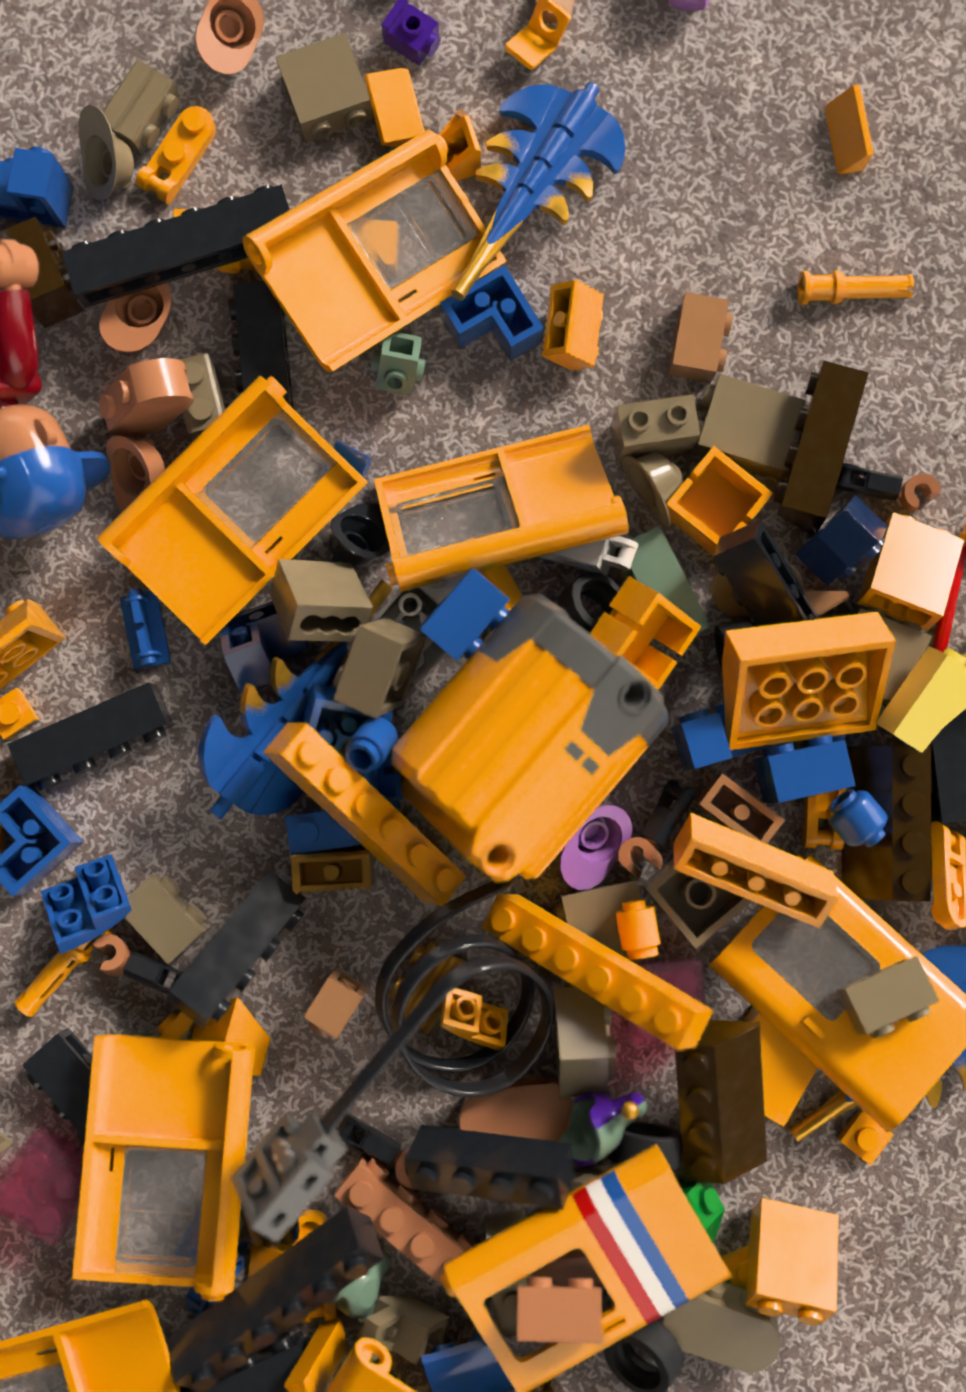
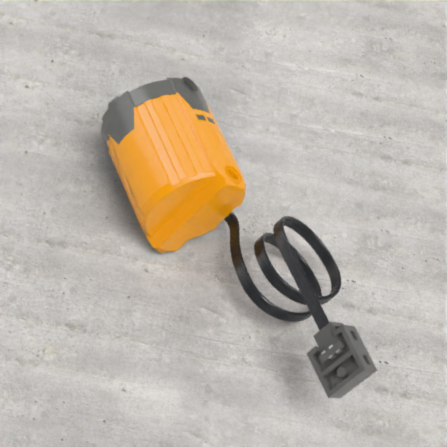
(508, 776)

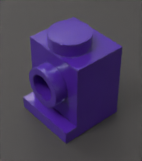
(414, 43)

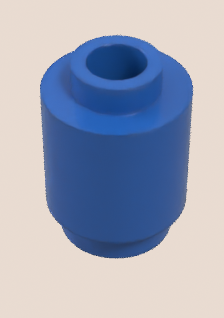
(371, 744)

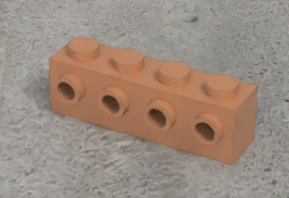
(401, 1217)

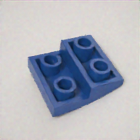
(86, 904)
(465, 1368)

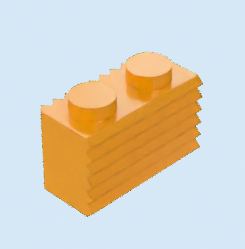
(573, 325)

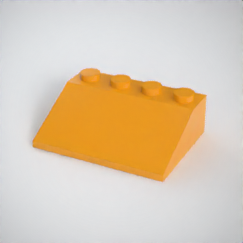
(25, 638)
(805, 679)

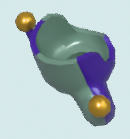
(599, 1124)

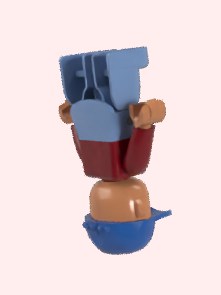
(39, 473)

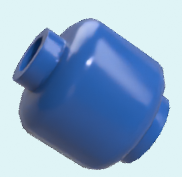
(857, 818)

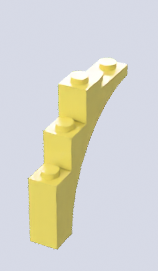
(927, 698)

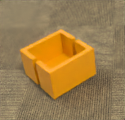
(717, 501)
(638, 618)

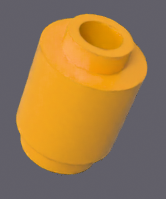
(638, 929)

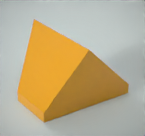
(462, 145)
(237, 1027)

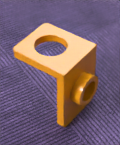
(535, 40)

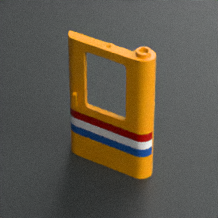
(636, 1238)

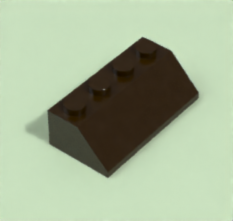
(821, 445)
(901, 861)
(722, 1102)

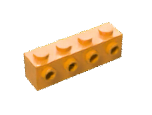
(755, 870)

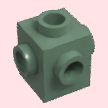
(398, 370)

